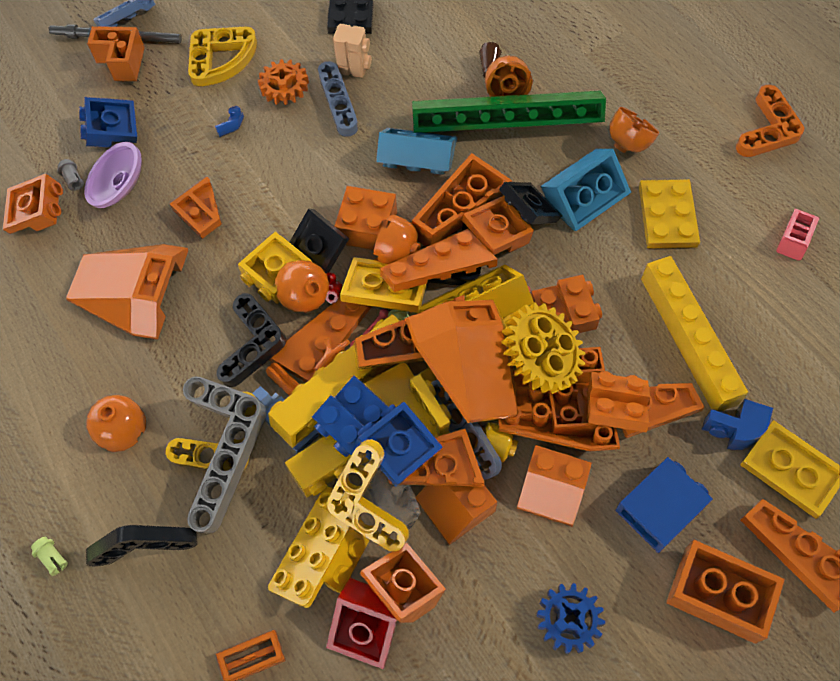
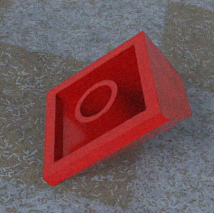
(361, 625)

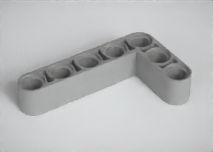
(226, 448)

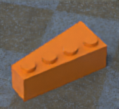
(465, 190)

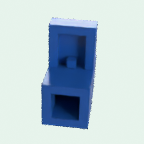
(742, 430)

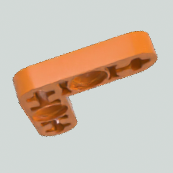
(778, 128)

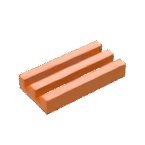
(276, 647)

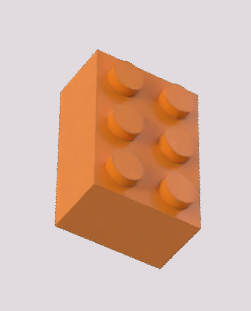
(726, 592)

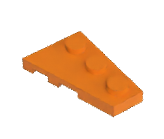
(670, 404)
(450, 466)

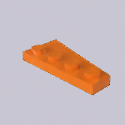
(439, 261)
(308, 344)
(799, 550)

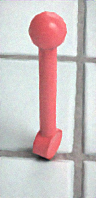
(383, 314)

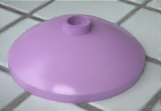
(113, 175)

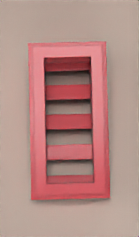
(796, 235)

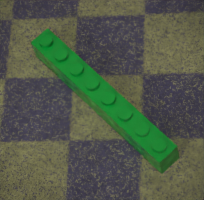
(508, 111)

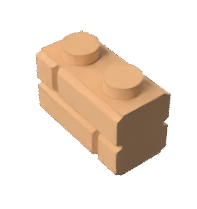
(351, 50)

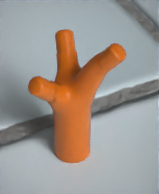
(330, 353)

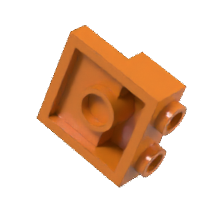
(32, 204)
(498, 226)
(573, 299)
(618, 401)

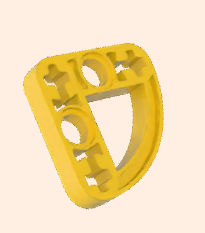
(212, 44)

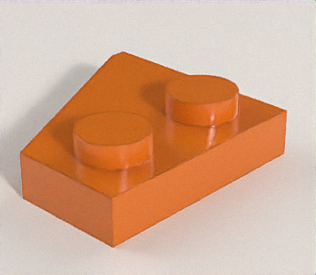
(198, 208)

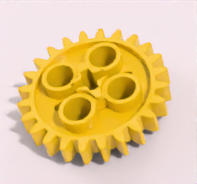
(556, 358)

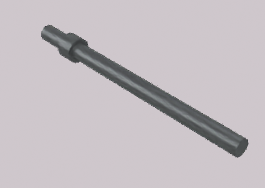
(74, 31)

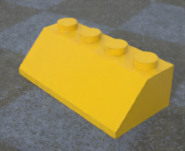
(501, 285)

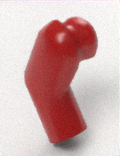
(334, 288)

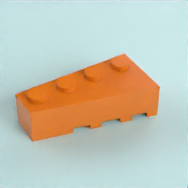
(388, 345)

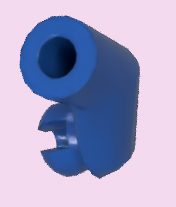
(233, 123)

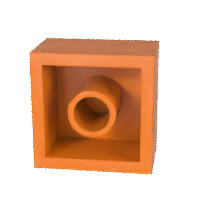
(364, 214)

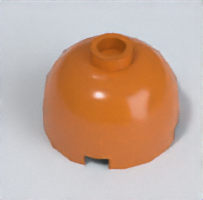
(508, 77)
(631, 132)
(396, 240)
(301, 286)
(115, 423)

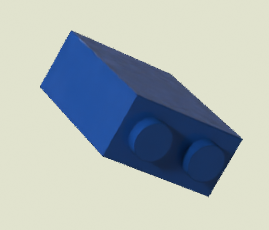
(663, 504)

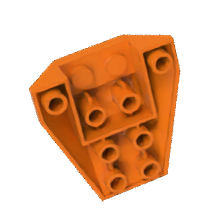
(127, 286)
(467, 357)
(562, 415)

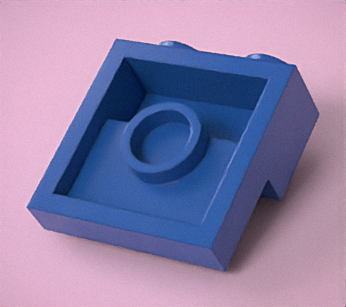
(107, 121)
(347, 414)
(404, 441)

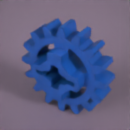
(564, 608)

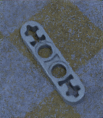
(335, 99)
(475, 428)

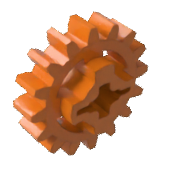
(283, 82)

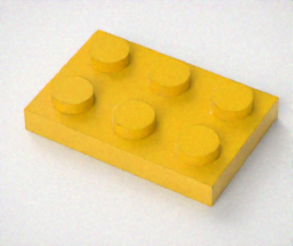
(669, 214)
(367, 287)
(794, 469)

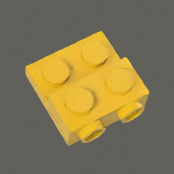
(265, 262)

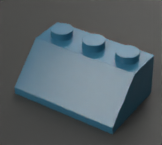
(416, 150)
(587, 188)

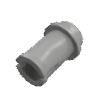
(68, 170)

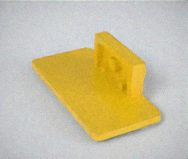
(401, 386)
(320, 554)

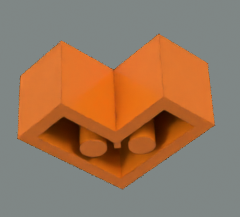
(118, 48)

